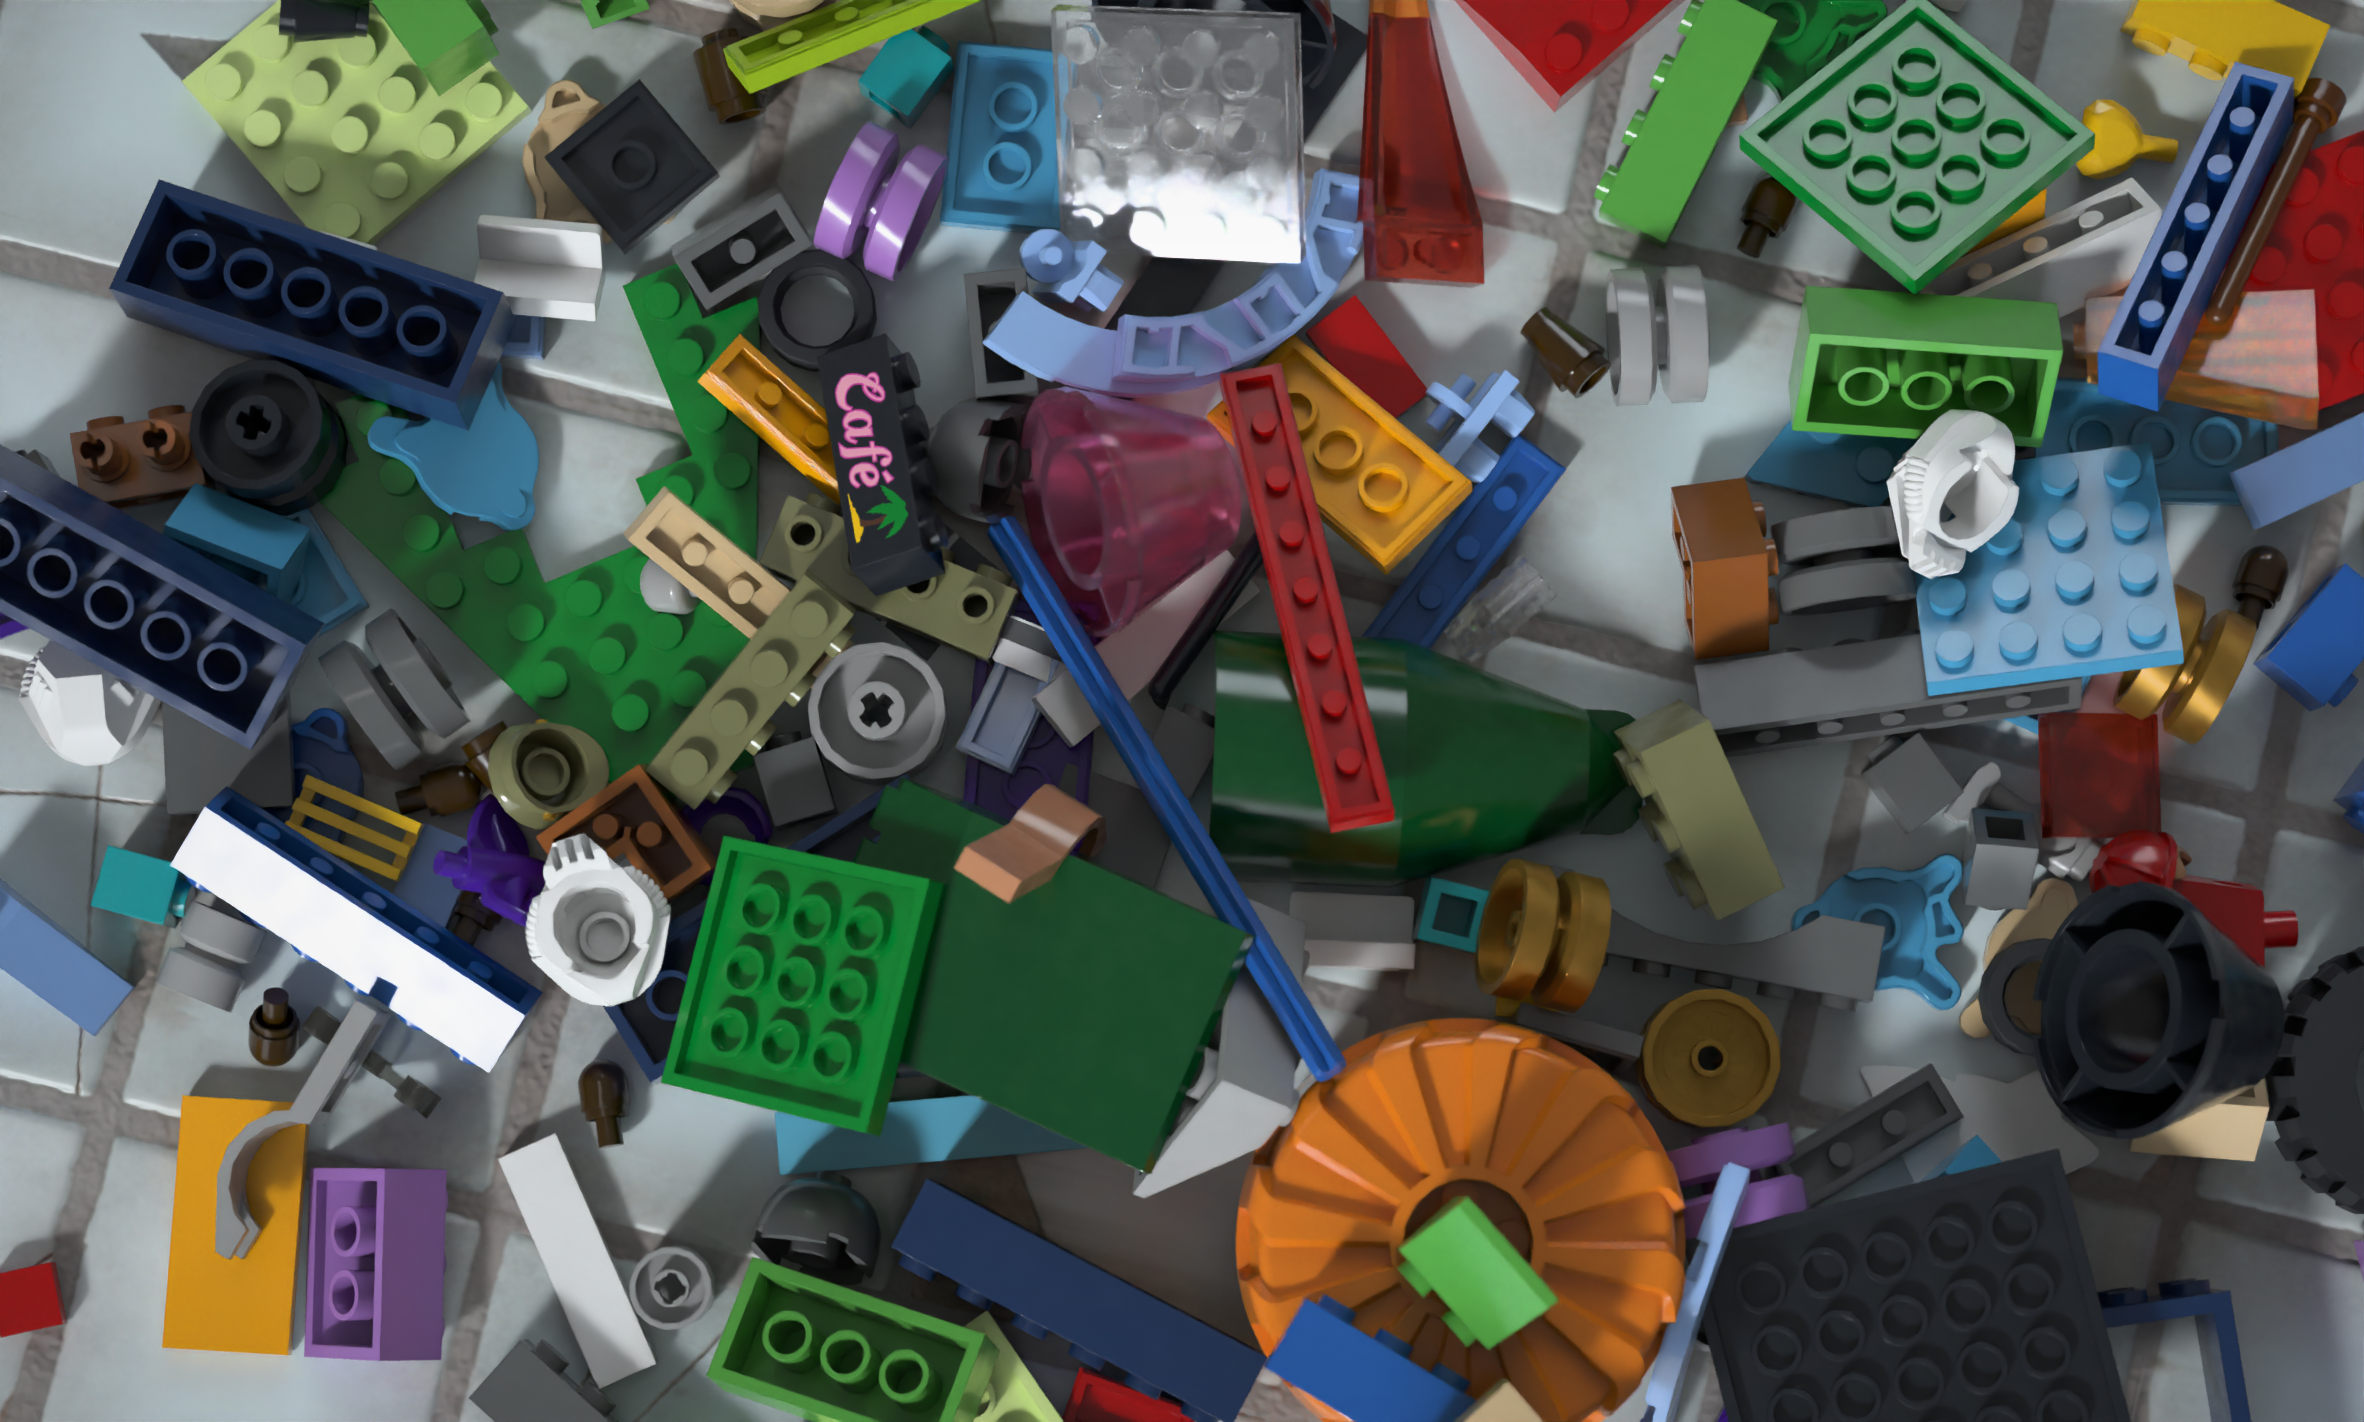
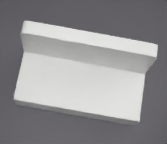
(543, 265)
(1356, 930)

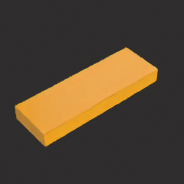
(775, 411)

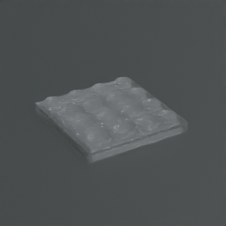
(1180, 131)

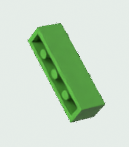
(1686, 119)

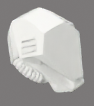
(1959, 469)
(84, 708)
(597, 924)

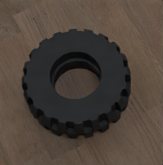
(2315, 1081)

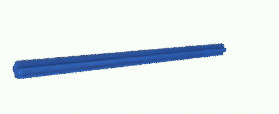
(1166, 797)

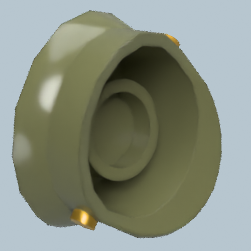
(545, 771)

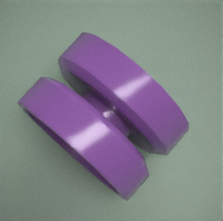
(881, 200)
(1752, 1150)

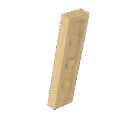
(710, 565)

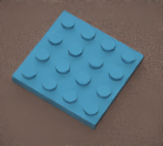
(2064, 586)

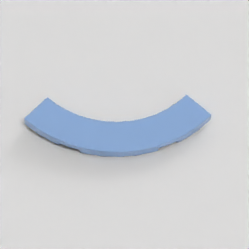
(1260, 317)
(1075, 352)
(1679, 1338)

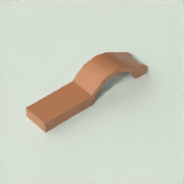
(1033, 844)

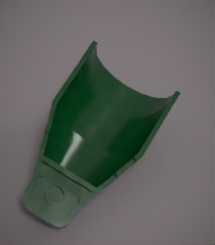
(1464, 752)

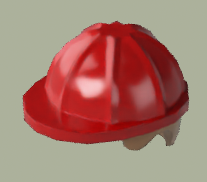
(2139, 857)

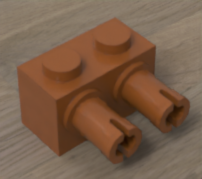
(139, 459)

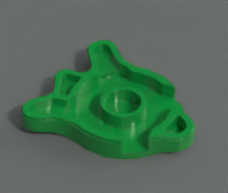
(1810, 37)

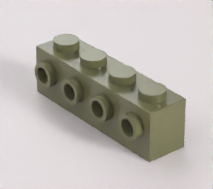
(952, 609)
(750, 690)

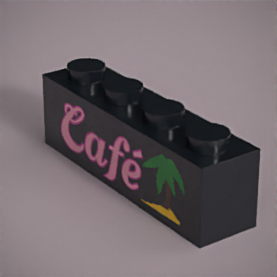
(882, 464)

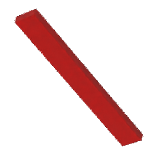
(1306, 599)

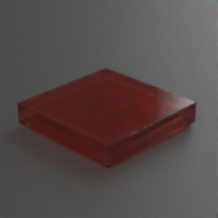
(2098, 775)

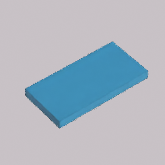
(2188, 443)

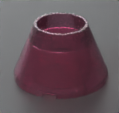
(1124, 501)

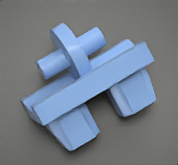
(1068, 270)
(1492, 402)

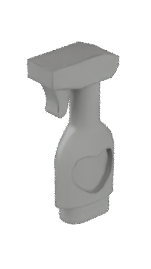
(2057, 855)

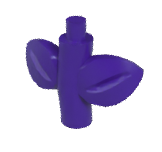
(495, 863)

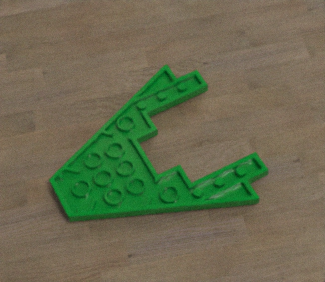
(587, 641)

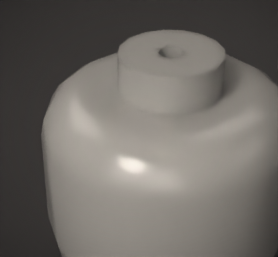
(664, 592)

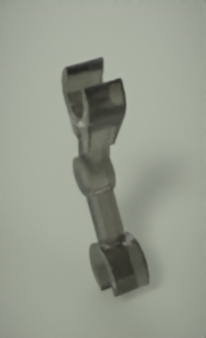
(409, 1089)

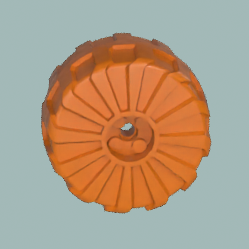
(1539, 1149)

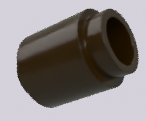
(720, 86)

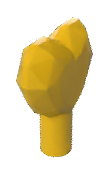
(2119, 141)

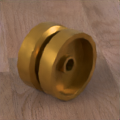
(2204, 681)
(1543, 935)
(1743, 1069)

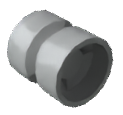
(211, 956)
(673, 1287)

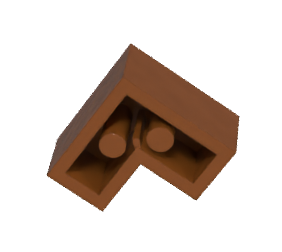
(1724, 567)
(644, 824)

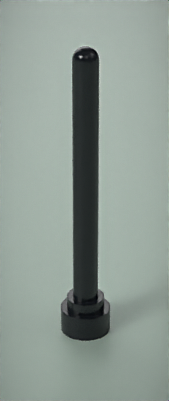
(1206, 620)

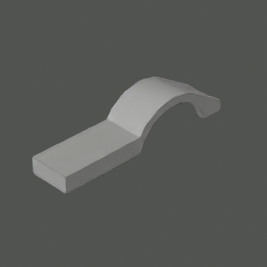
(314, 1106)

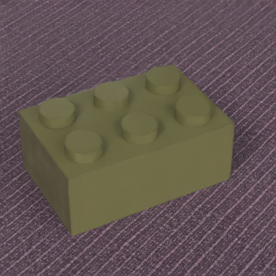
(1696, 810)

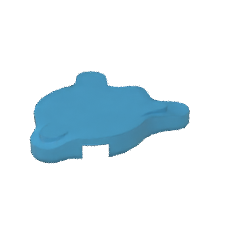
(471, 471)
(1916, 922)

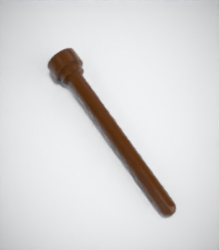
(2313, 112)

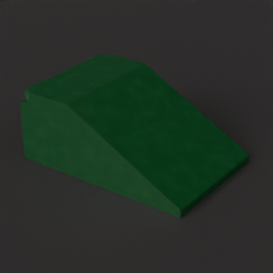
(1069, 1000)

